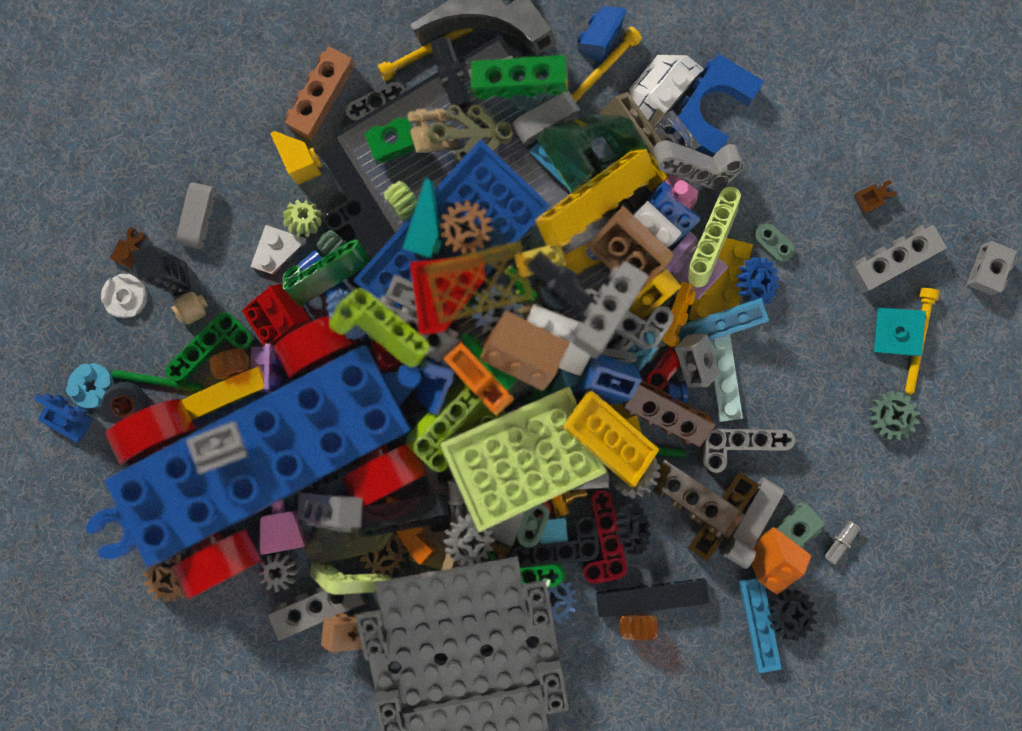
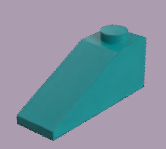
(425, 229)

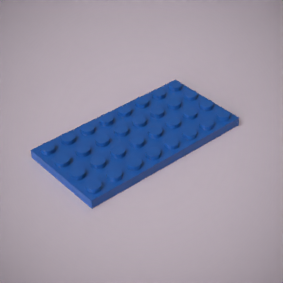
(481, 180)

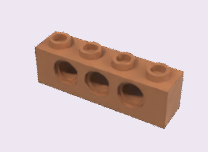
(328, 61)

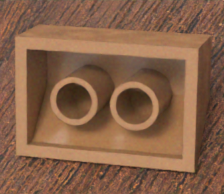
(630, 241)
(524, 350)

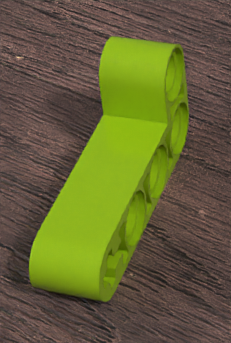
(380, 324)
(447, 423)

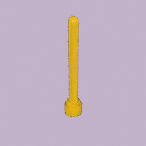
(630, 39)
(388, 69)
(928, 298)

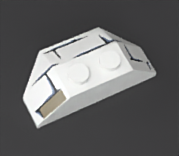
(663, 85)

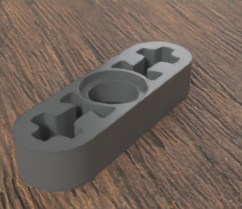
(368, 98)

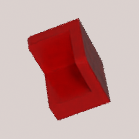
(385, 358)

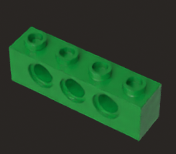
(509, 69)

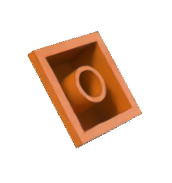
(778, 561)

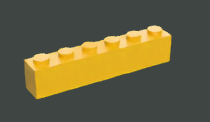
(595, 198)

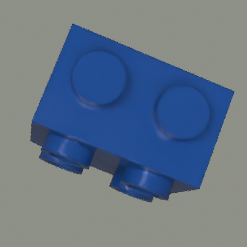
(63, 417)

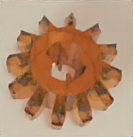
(229, 363)
(638, 627)

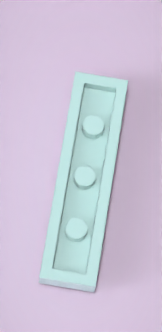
(726, 383)

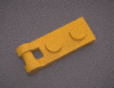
(684, 297)

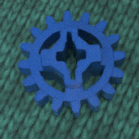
(757, 280)

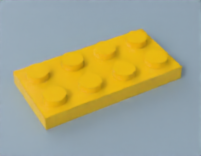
(723, 292)
(610, 438)

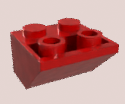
(274, 315)

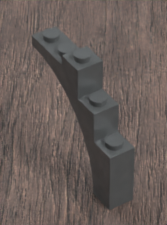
(516, 19)

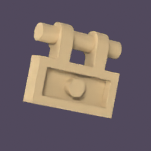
(419, 132)

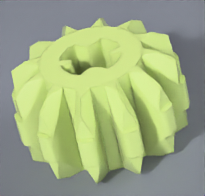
(401, 200)
(302, 226)

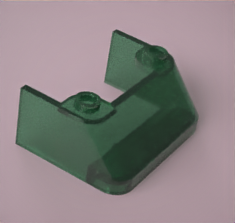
(568, 140)

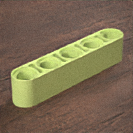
(719, 226)

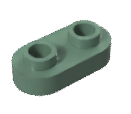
(773, 244)
(533, 523)

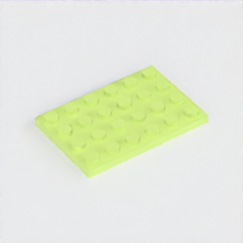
(519, 460)

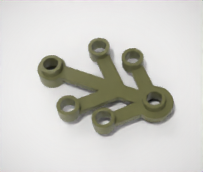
(472, 130)

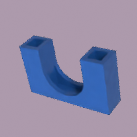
(723, 77)

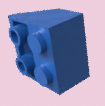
(609, 379)

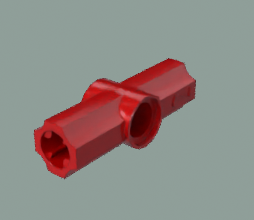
(665, 367)

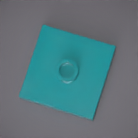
(899, 331)

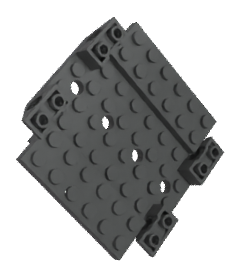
(457, 615)

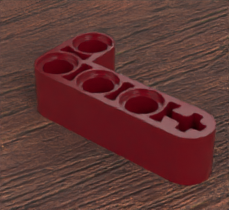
(604, 534)

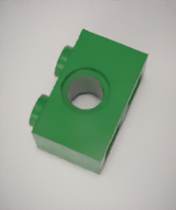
(386, 151)

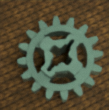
(904, 415)

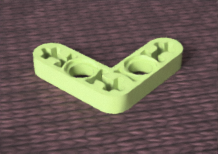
(336, 583)

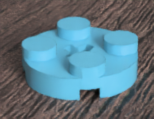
(78, 387)

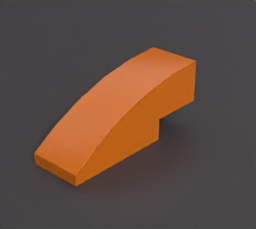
(478, 379)
(415, 542)

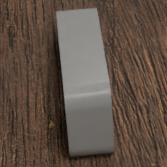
(699, 168)
(640, 326)
(747, 443)
(756, 515)

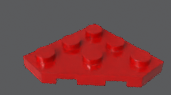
(425, 307)

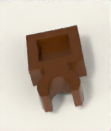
(872, 197)
(123, 250)

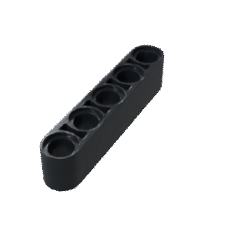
(654, 598)

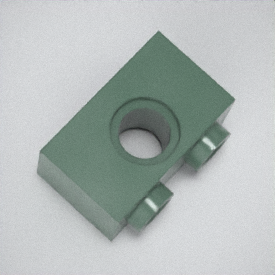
(808, 520)

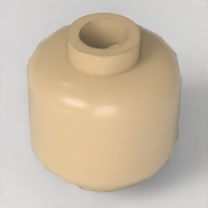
(189, 308)

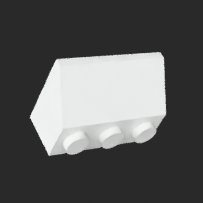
(574, 358)

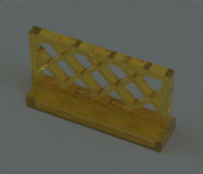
(475, 260)

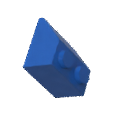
(602, 32)

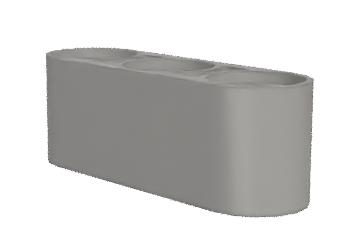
(554, 111)
(194, 217)

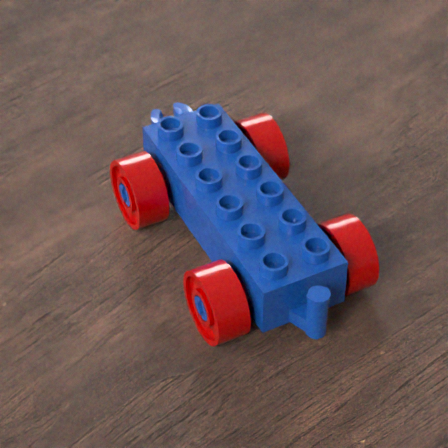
(321, 422)

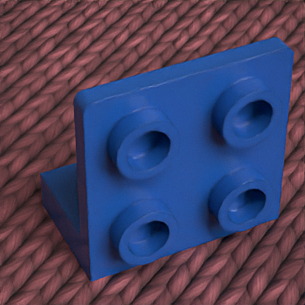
(672, 210)
(435, 384)

